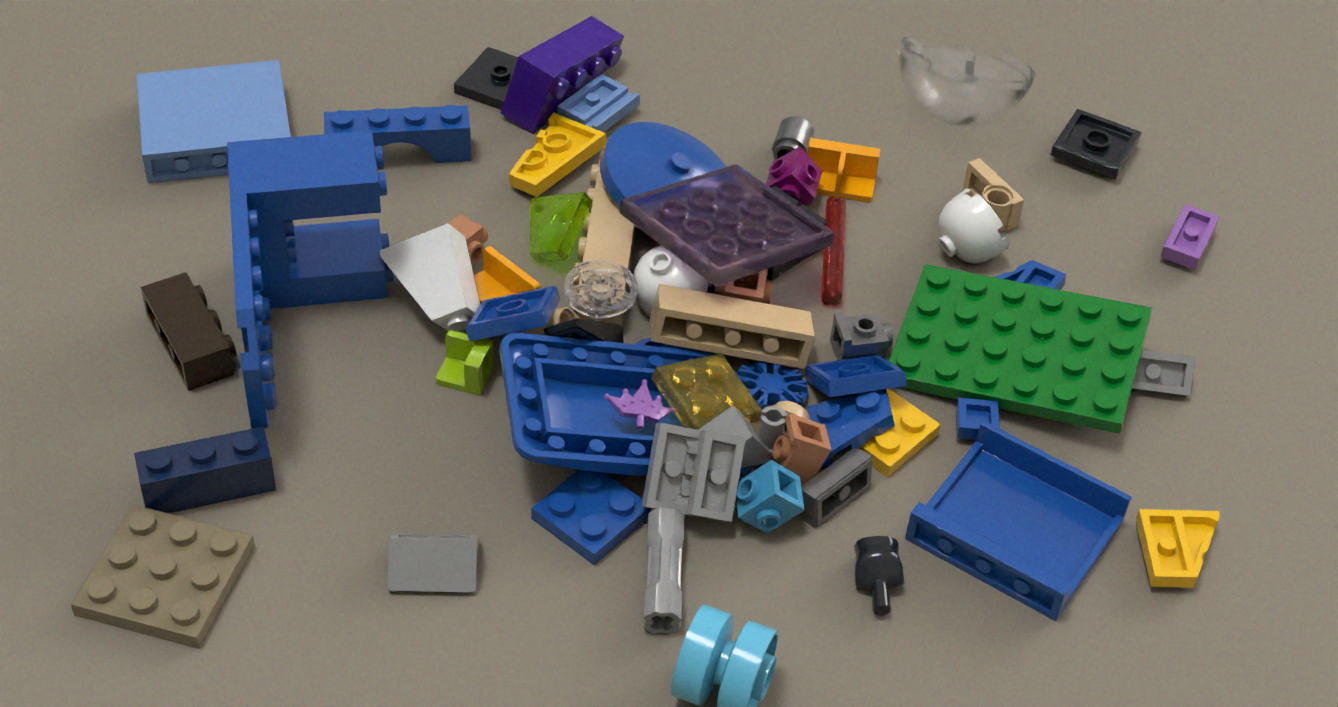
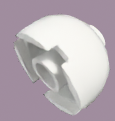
(970, 229)
(664, 268)

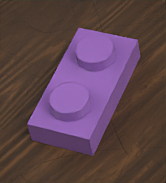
(1189, 236)

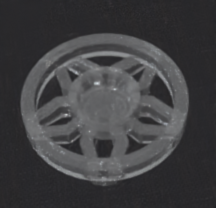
(600, 289)

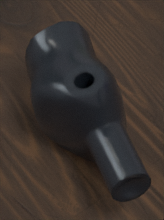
(878, 569)

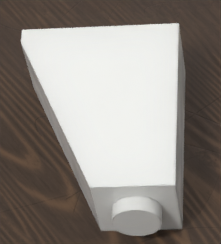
(437, 275)

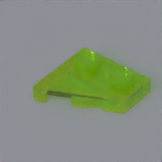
(556, 225)

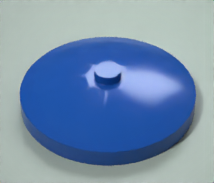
(650, 157)

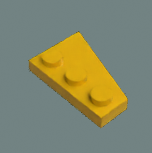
(555, 154)

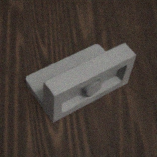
(1165, 373)
(432, 562)

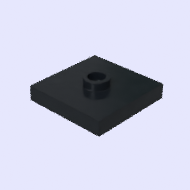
(487, 78)
(1096, 143)

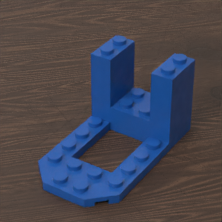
(301, 264)

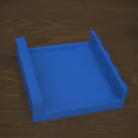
(1020, 521)

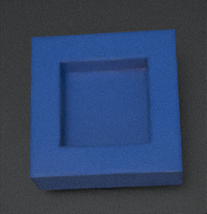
(972, 413)

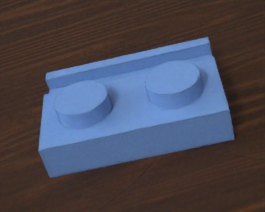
(599, 103)

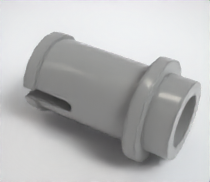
(772, 425)

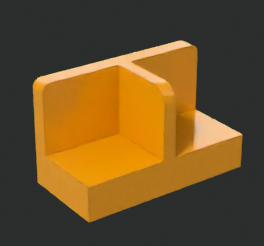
(846, 169)

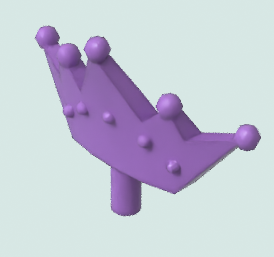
(639, 406)

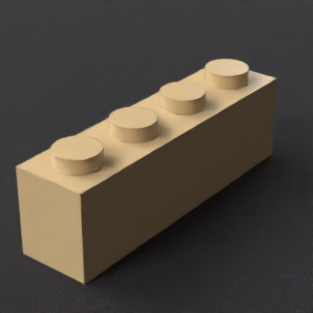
(731, 326)

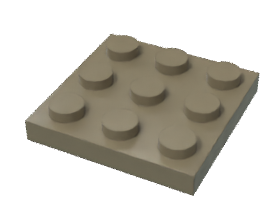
(164, 576)

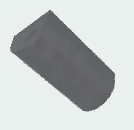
(836, 486)

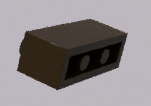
(189, 330)

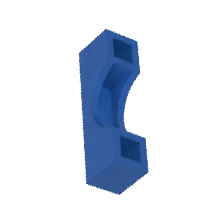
(438, 130)

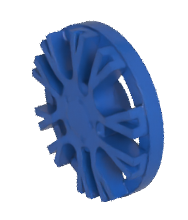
(773, 387)

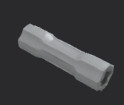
(663, 588)

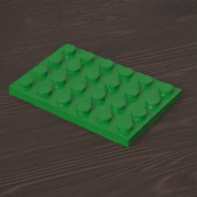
(1022, 346)

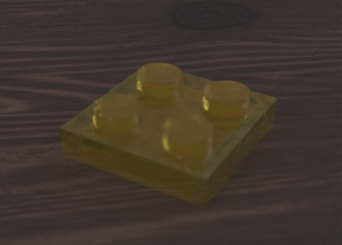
(703, 390)

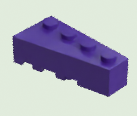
(558, 70)

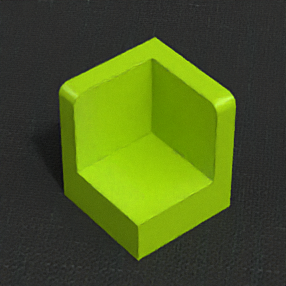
(466, 363)

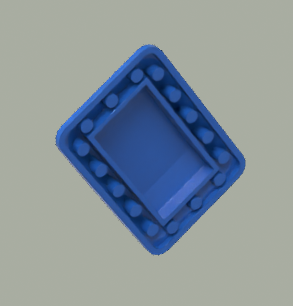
(560, 406)

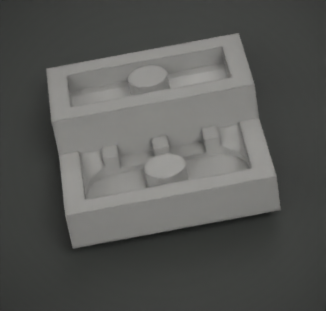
(694, 471)

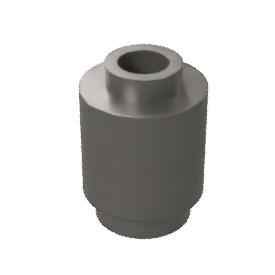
(792, 134)

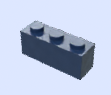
(206, 471)

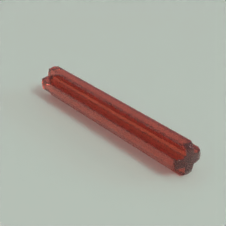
(834, 255)

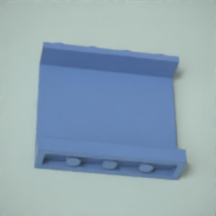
(198, 110)

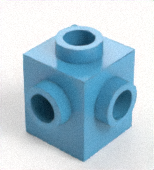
(769, 497)

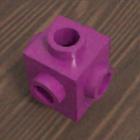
(796, 176)

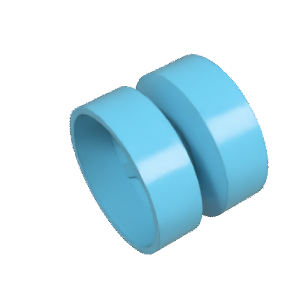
(712, 659)

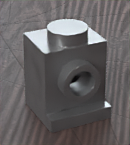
(860, 336)

